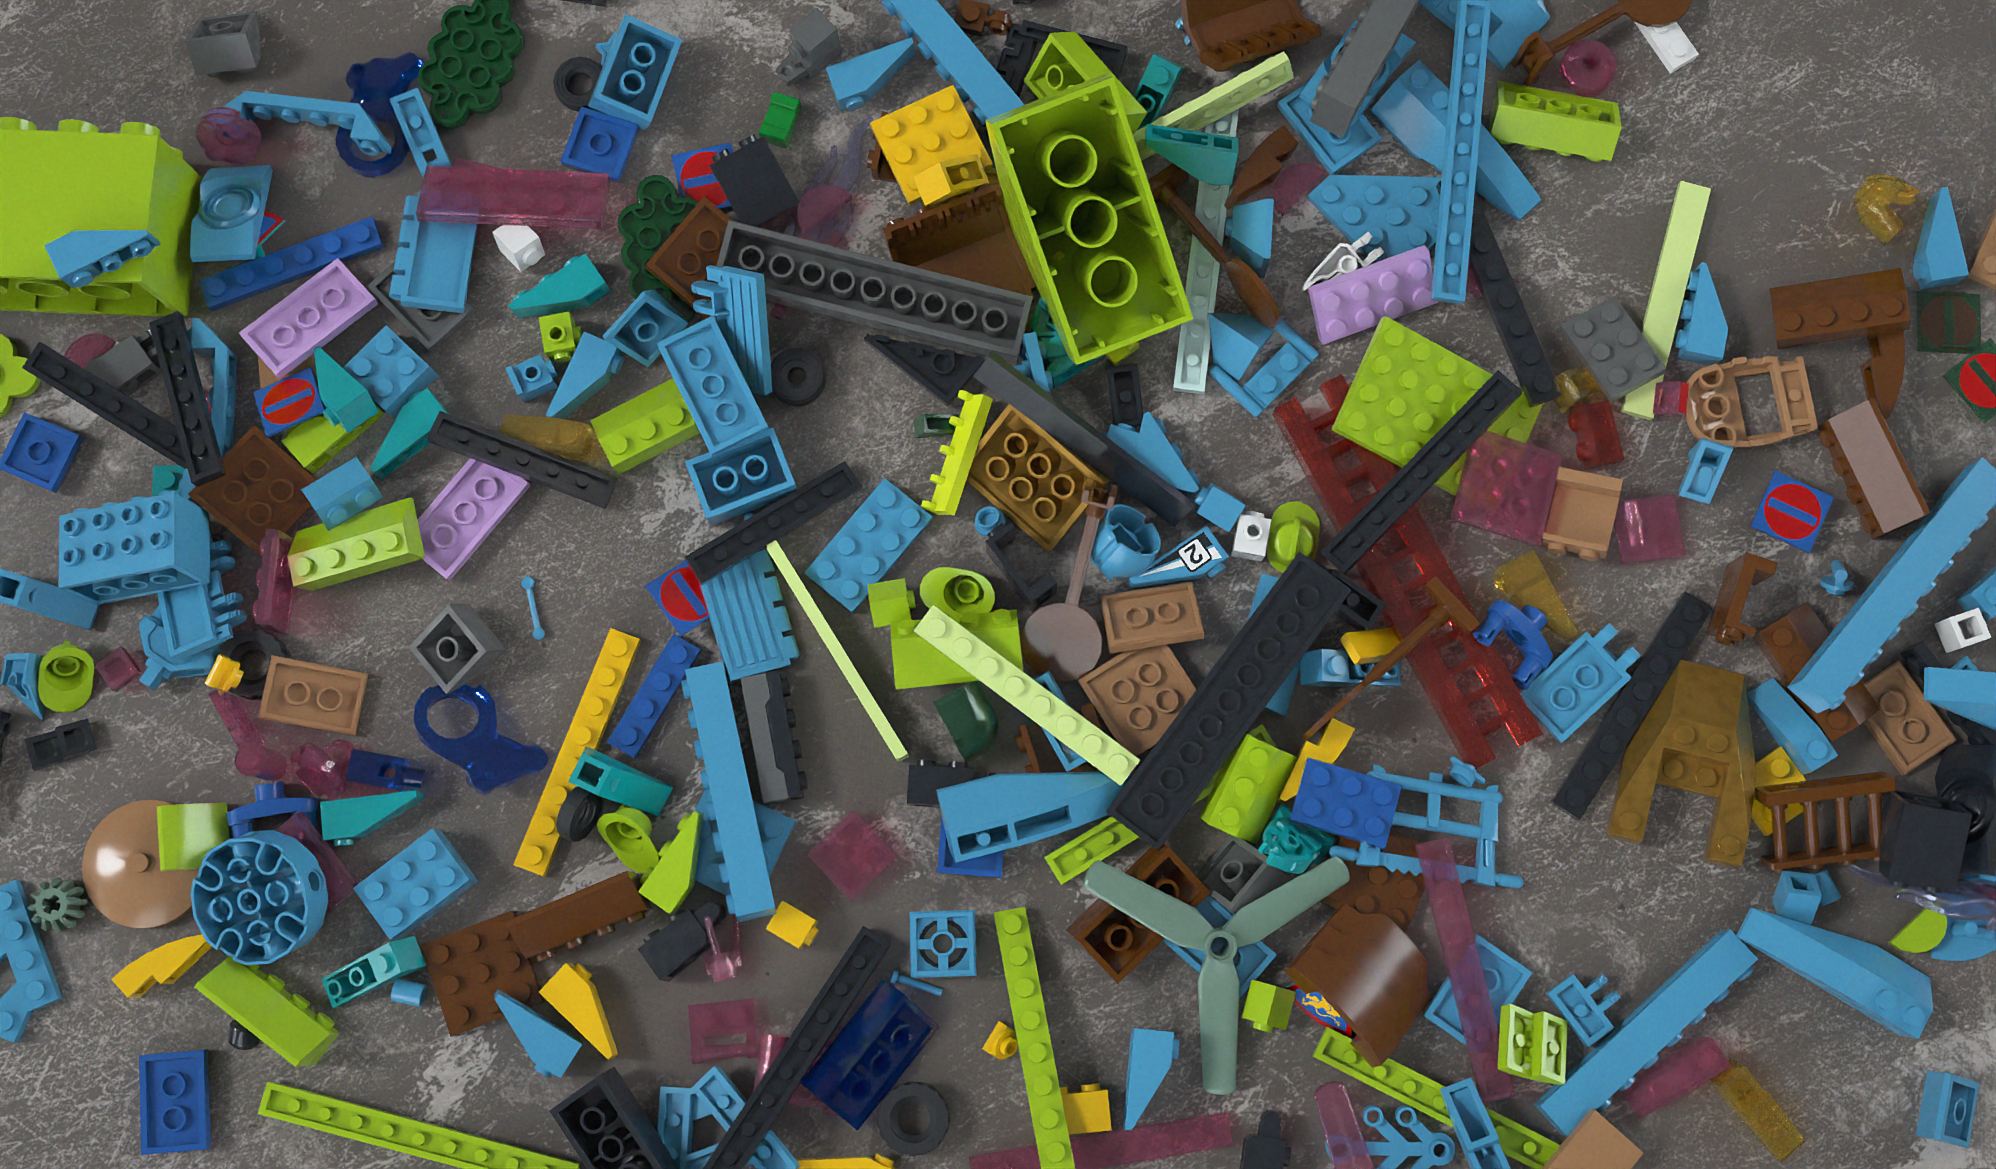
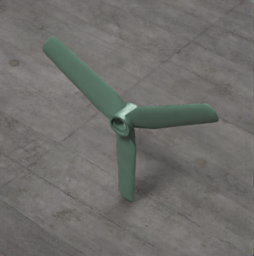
(1217, 978)

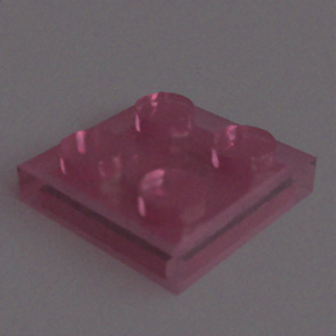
(852, 855)

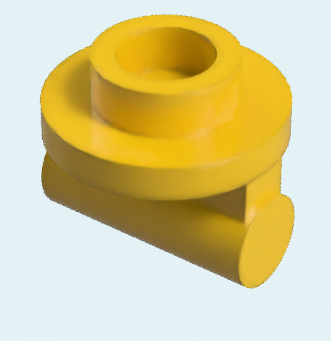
(224, 674)
(1001, 1042)

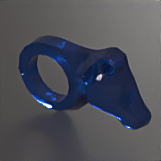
(372, 88)
(483, 754)

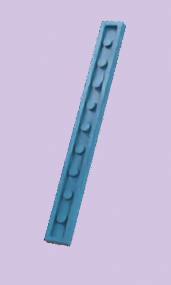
(1461, 151)

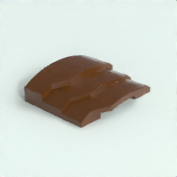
(1368, 978)

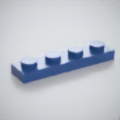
(654, 696)

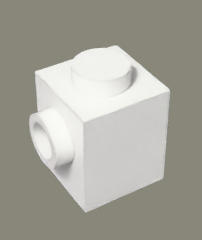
(519, 245)
(1251, 536)
(1962, 630)

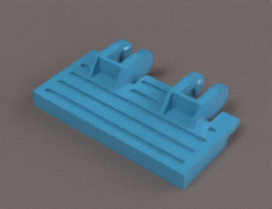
(741, 314)
(192, 618)

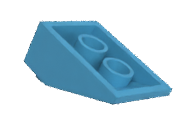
(1148, 1063)

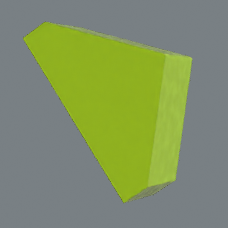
(1082, 190)

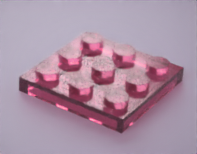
(1506, 488)

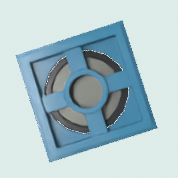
(943, 943)

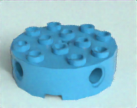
(259, 897)

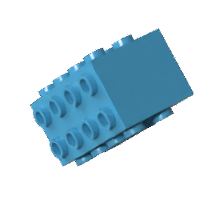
(134, 548)

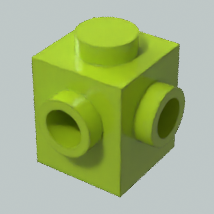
(559, 336)
(890, 602)
(1268, 1006)

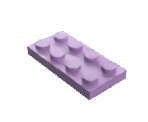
(1372, 292)
(308, 318)
(467, 514)

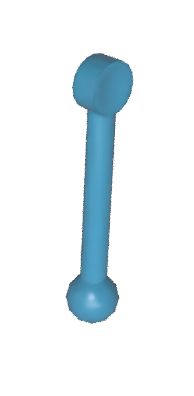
(528, 583)

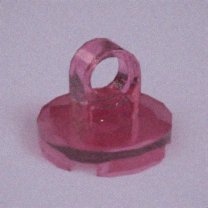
(319, 769)

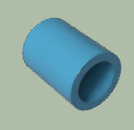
(1827, 888)
(408, 992)

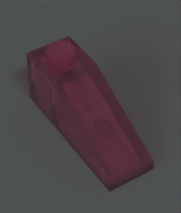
(1676, 1076)

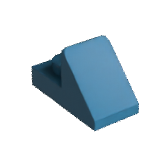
(1705, 470)

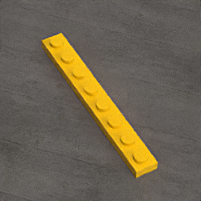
(585, 730)

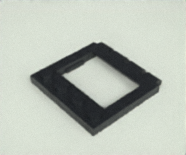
(1024, 38)

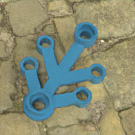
(1398, 1148)

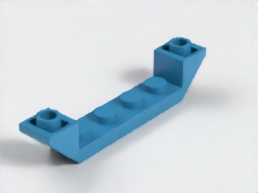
(316, 111)
(221, 396)

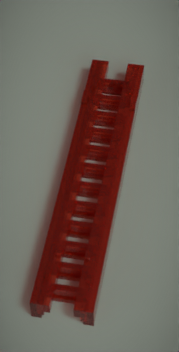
(1381, 581)

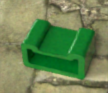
(780, 119)

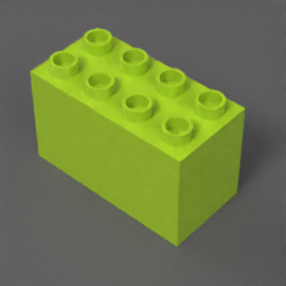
(94, 183)

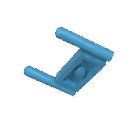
(1273, 376)

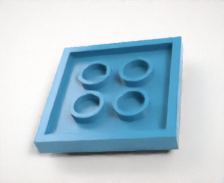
(773, 832)

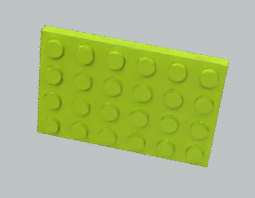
(1410, 392)

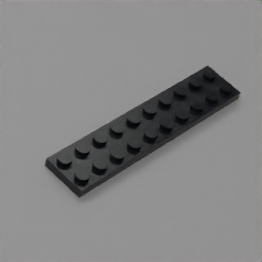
(1228, 700)

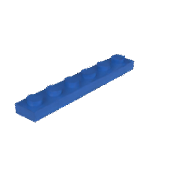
(291, 263)

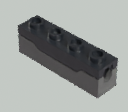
(773, 738)

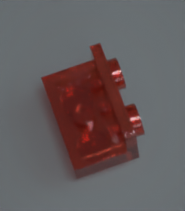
(1596, 434)

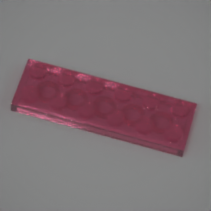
(513, 197)

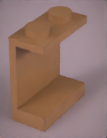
(1582, 514)

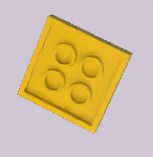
(927, 134)

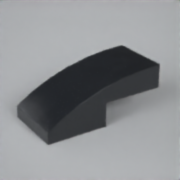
(60, 745)

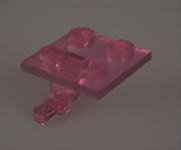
(1648, 529)

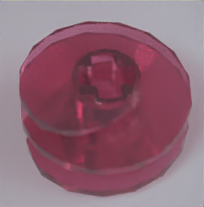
(1584, 81)

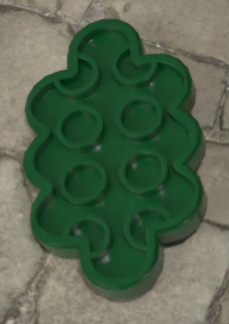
(470, 61)
(646, 228)

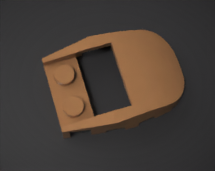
(1715, 406)

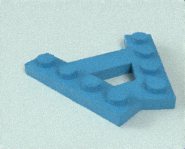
(29, 961)
(721, 1098)

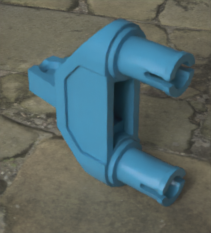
(160, 664)

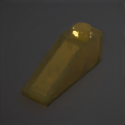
(554, 435)
(1528, 584)

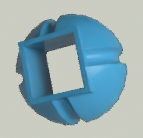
(1124, 543)

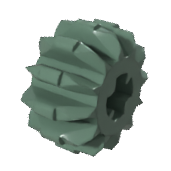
(46, 900)

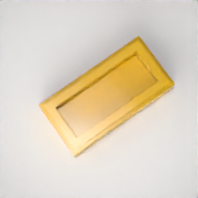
(1369, 645)

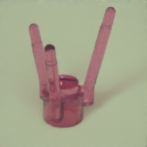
(722, 964)

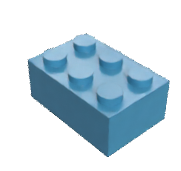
(635, 72)
(741, 477)
(415, 884)

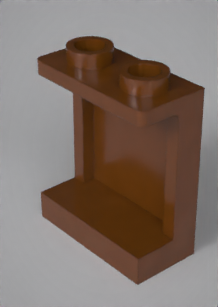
(1738, 577)

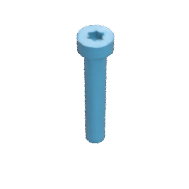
(896, 977)

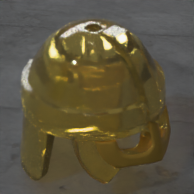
(1873, 200)

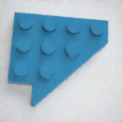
(1393, 209)

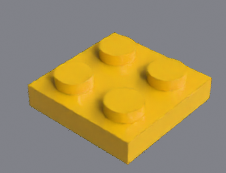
(1773, 770)

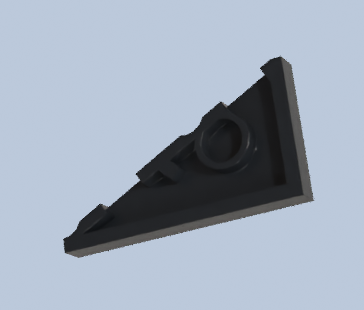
(934, 369)

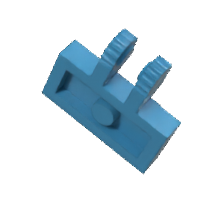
(1580, 1009)

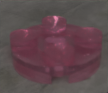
(220, 148)

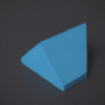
(1236, 341)
(21, 676)

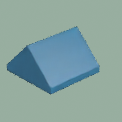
(644, 325)
(1947, 1108)

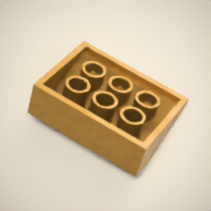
(1032, 477)

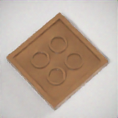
(1138, 695)

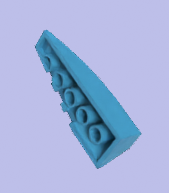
(1416, 116)
(1847, 969)

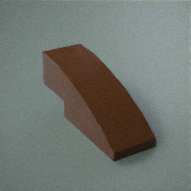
(1262, 166)
(1884, 370)

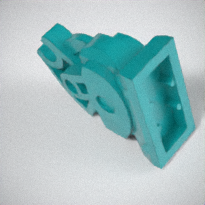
(1058, 362)
(1293, 845)

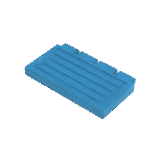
(432, 262)
(746, 620)

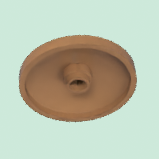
(125, 873)

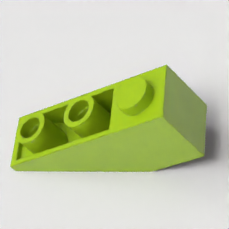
(676, 871)

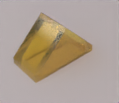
(1576, 387)

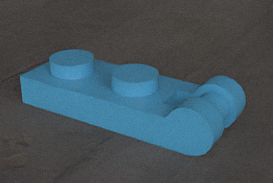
(419, 129)

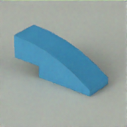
(1473, 1126)

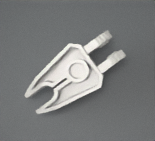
(1342, 261)

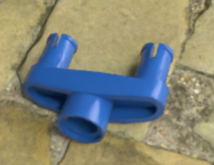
(1524, 631)
(270, 802)

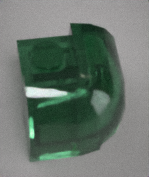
(969, 720)

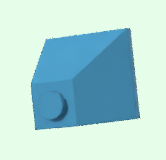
(1252, 233)

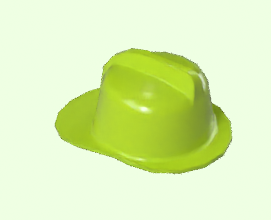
(1291, 531)
(957, 591)
(65, 677)
(629, 837)

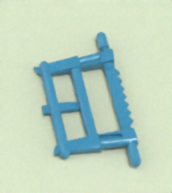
(1485, 833)

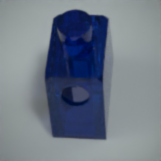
(369, 769)

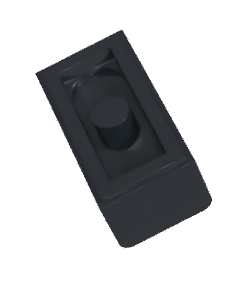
(1125, 394)

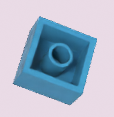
(390, 371)

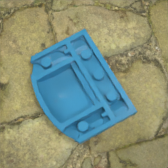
(1508, 26)

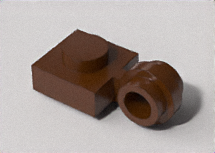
(973, 17)

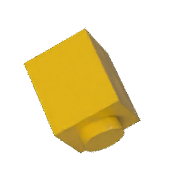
(793, 926)

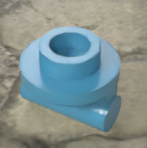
(1838, 581)

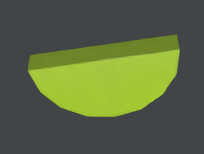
(1921, 933)

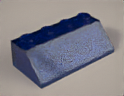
(870, 1054)

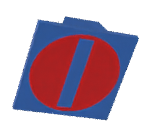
(695, 177)
(289, 402)
(1792, 511)
(680, 598)

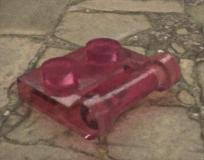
(722, 1019)

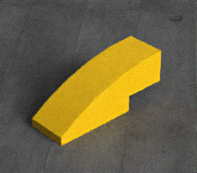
(1330, 745)
(162, 964)

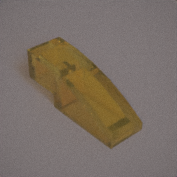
(1757, 1110)

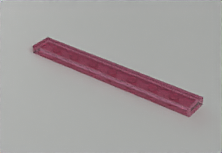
(1464, 968)
(1123, 1145)

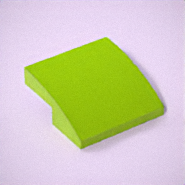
(189, 833)
(1532, 1045)

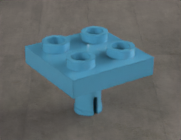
(1032, 356)

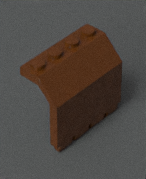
(1243, 30)
(964, 240)

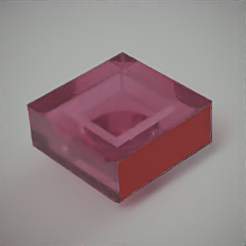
(1670, 398)
(118, 669)

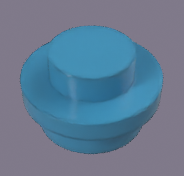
(988, 519)

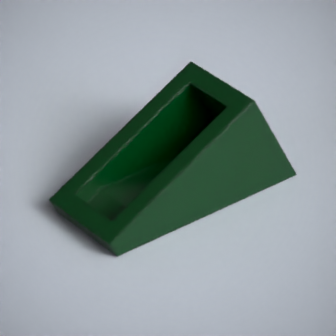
(933, 425)

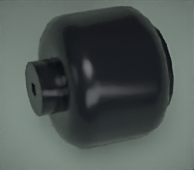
(240, 1037)

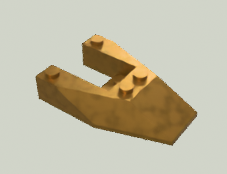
(1697, 743)

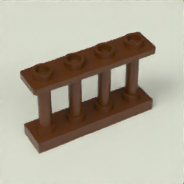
(1809, 795)

